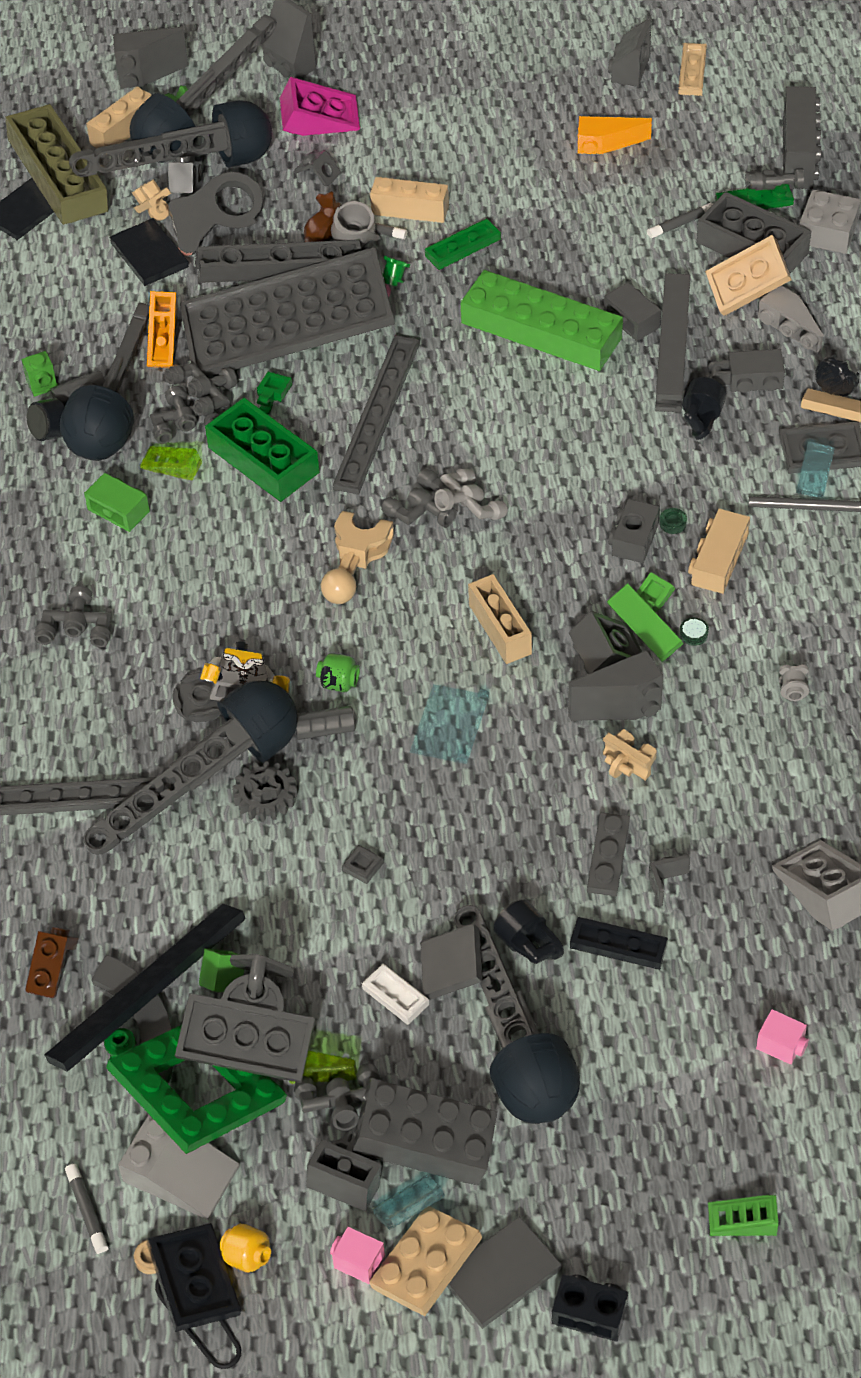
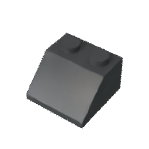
(631, 56)
(602, 641)

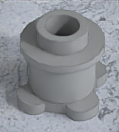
(794, 682)

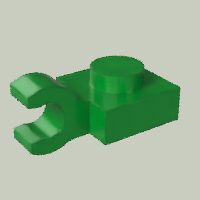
(272, 388)

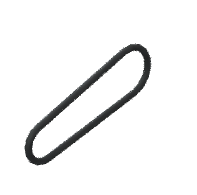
(199, 1344)

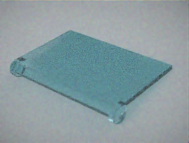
(450, 723)

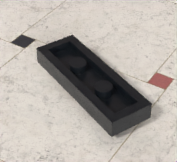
(618, 943)

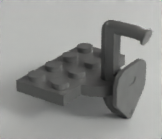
(248, 1031)

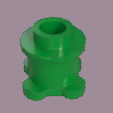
(394, 270)
(119, 1042)

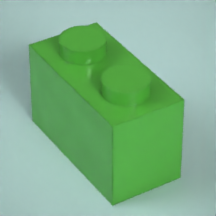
(117, 502)

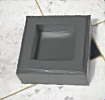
(362, 864)

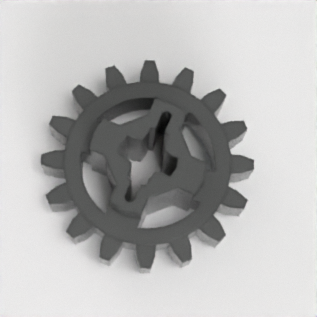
(264, 789)

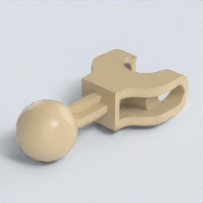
(356, 549)

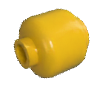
(245, 1248)

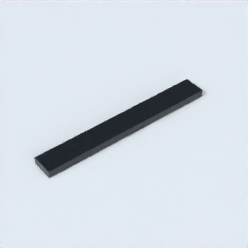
(144, 987)

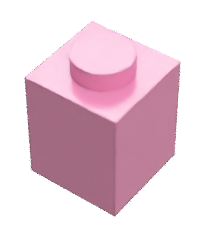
(782, 1037)
(357, 1254)

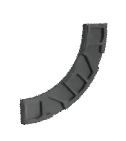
(151, 1019)

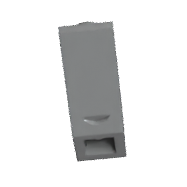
(790, 316)

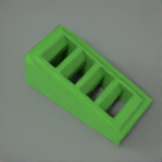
(757, 1227)

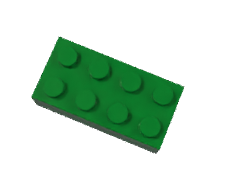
(262, 449)

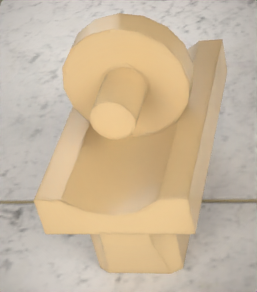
(150, 197)
(627, 759)

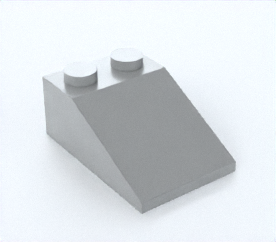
(823, 883)
(186, 1180)

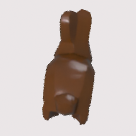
(319, 226)

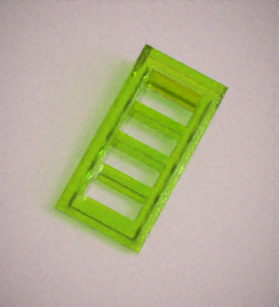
(186, 468)
(325, 1067)

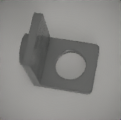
(315, 162)
(666, 868)

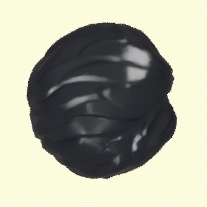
(835, 377)

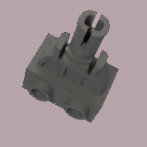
(343, 1174)

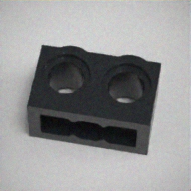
(586, 1315)

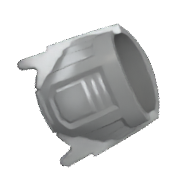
(354, 222)

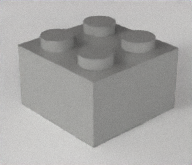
(831, 220)

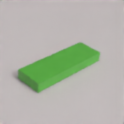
(645, 622)

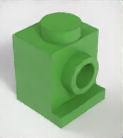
(39, 373)

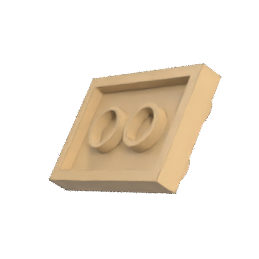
(748, 275)
(425, 1260)

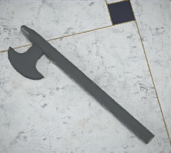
(804, 504)

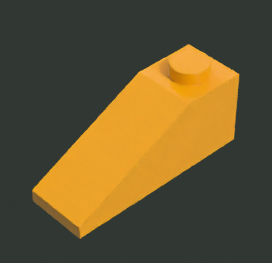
(607, 134)
(162, 329)

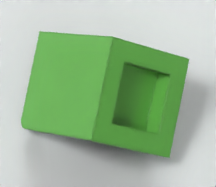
(217, 970)

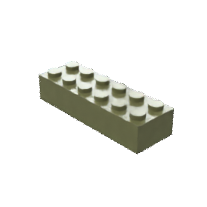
(45, 151)

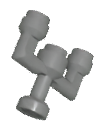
(468, 495)

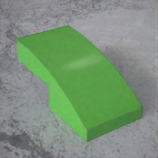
(655, 591)

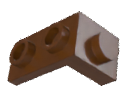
(48, 961)

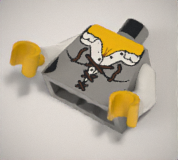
(236, 668)

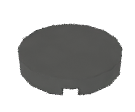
(198, 705)

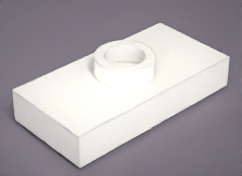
(395, 994)

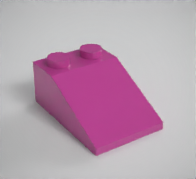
(317, 109)

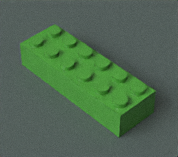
(541, 320)

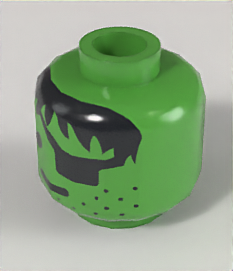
(338, 672)

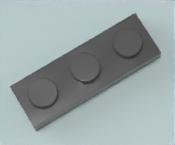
(608, 854)

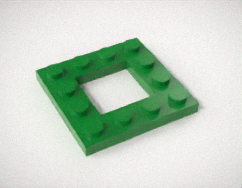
(190, 1129)

